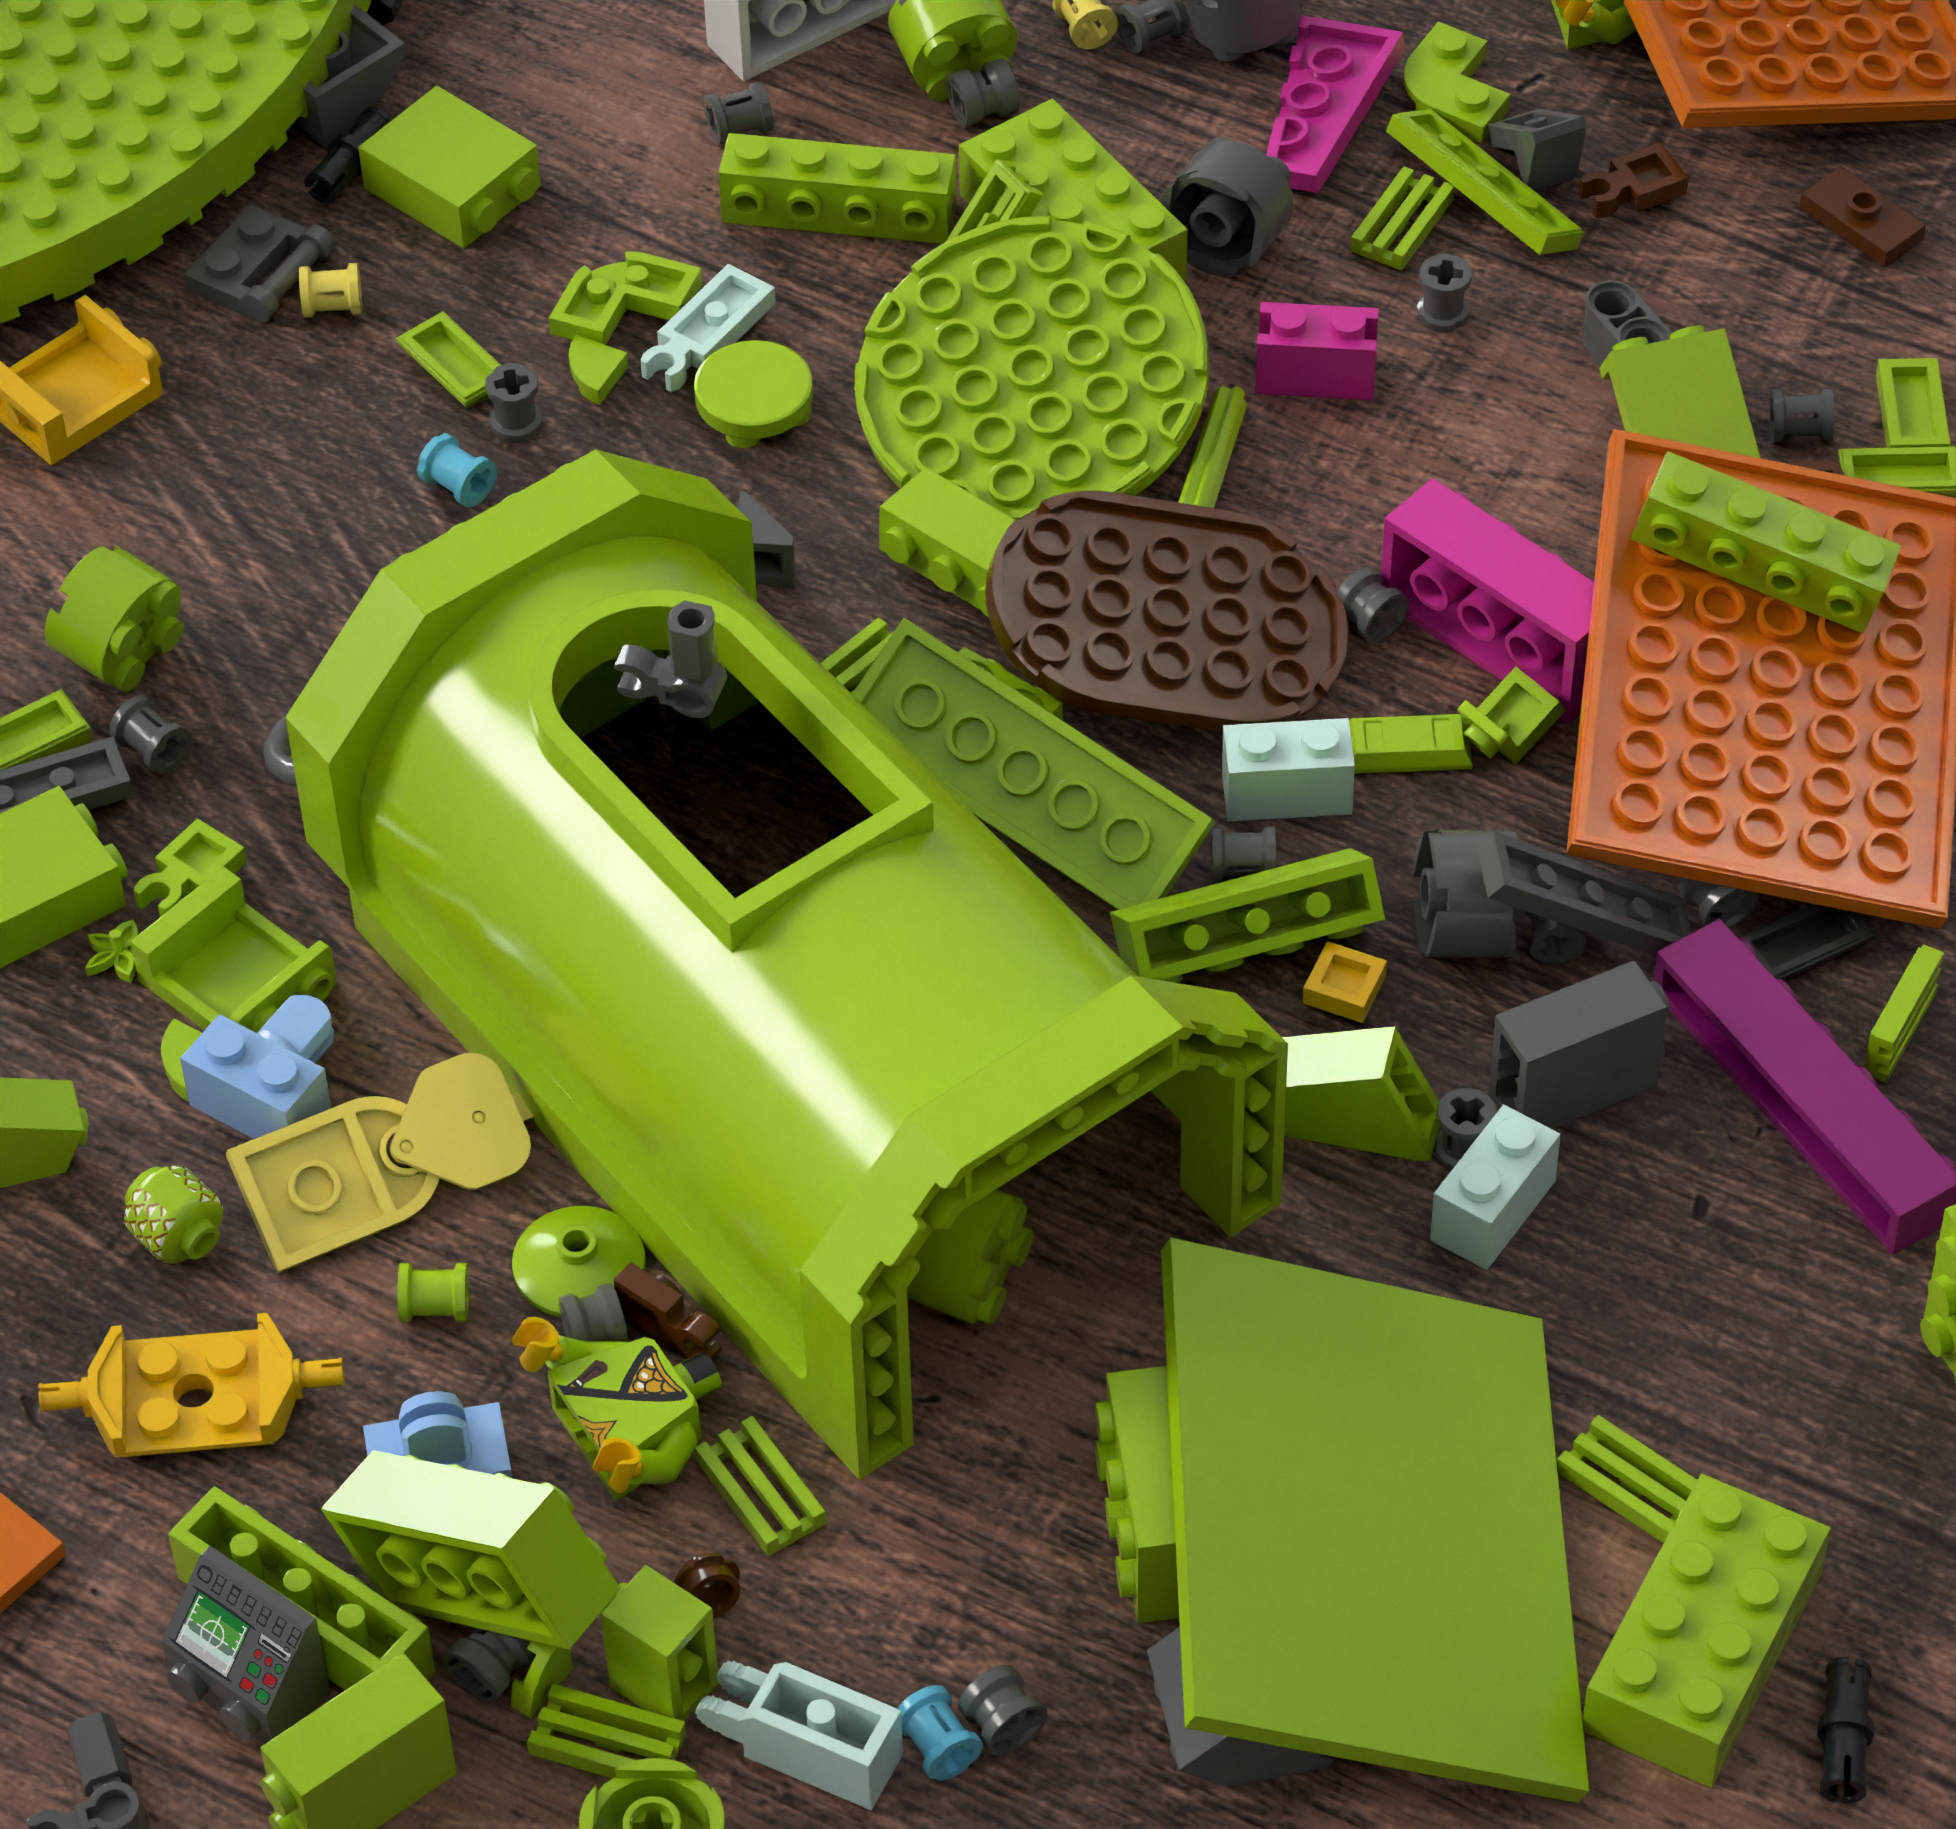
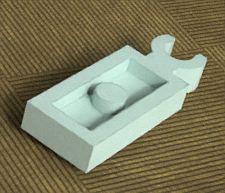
(707, 323)

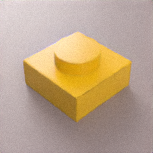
(1344, 982)

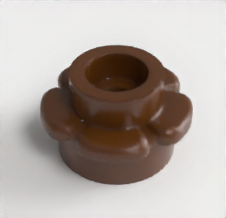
(711, 1581)

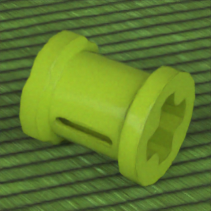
(433, 1292)

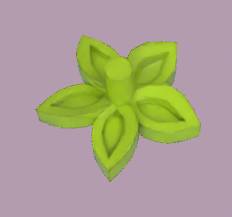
(114, 950)

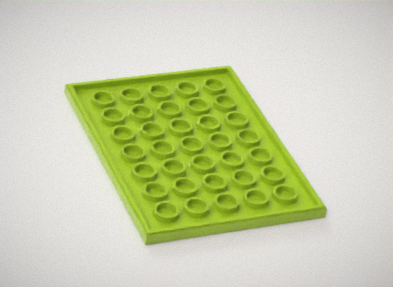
(1368, 1524)

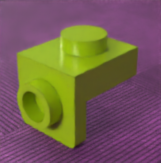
(1511, 717)

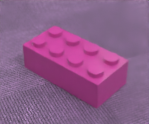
(1490, 591)

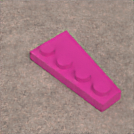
(1328, 93)

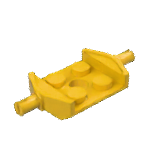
(138, 1384)

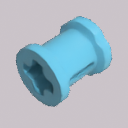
(456, 470)
(938, 1733)

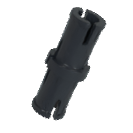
(343, 157)
(1845, 1730)

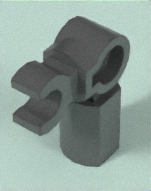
(691, 673)
(104, 1780)

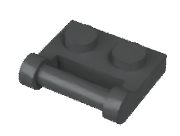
(247, 253)

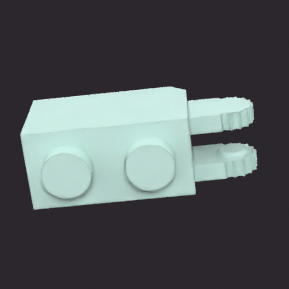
(809, 1729)

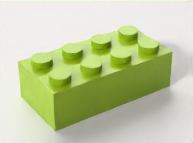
(1075, 177)
(472, 1548)
(1705, 1630)

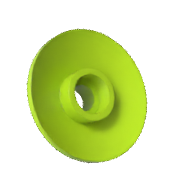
(547, 1268)

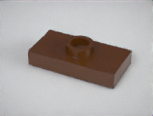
(1862, 216)

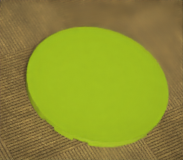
(1034, 364)

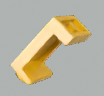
(79, 384)

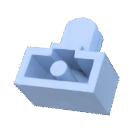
(263, 1076)
(445, 1433)

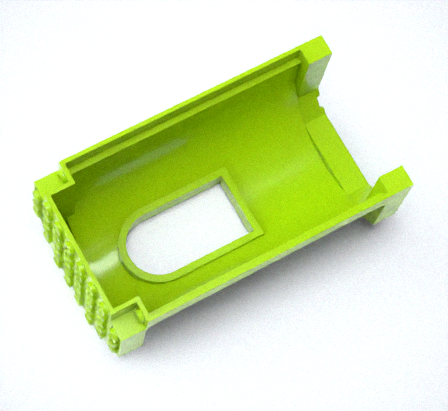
(763, 1074)

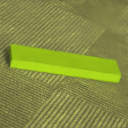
(1485, 181)

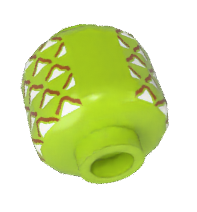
(171, 1213)

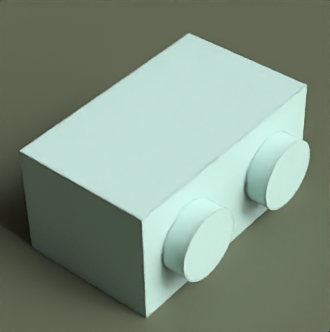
(1288, 769)
(1494, 1187)

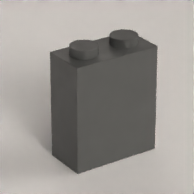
(1580, 1047)

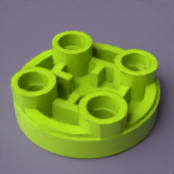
(753, 391)

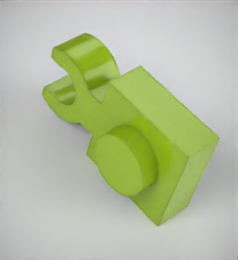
(187, 864)

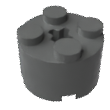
(1243, 25)
(1231, 205)
(1453, 907)

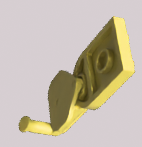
(332, 1176)

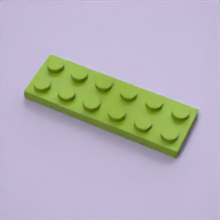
(1032, 772)

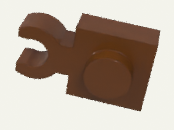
(1639, 177)
(658, 1311)

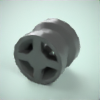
(1372, 605)
(1718, 901)
(594, 1316)
(1002, 1710)

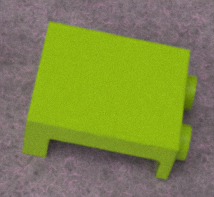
(1682, 390)
(227, 958)

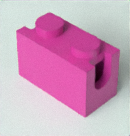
(1316, 350)

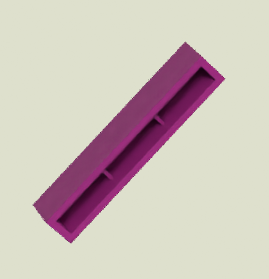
(1807, 1085)

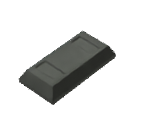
(1808, 939)

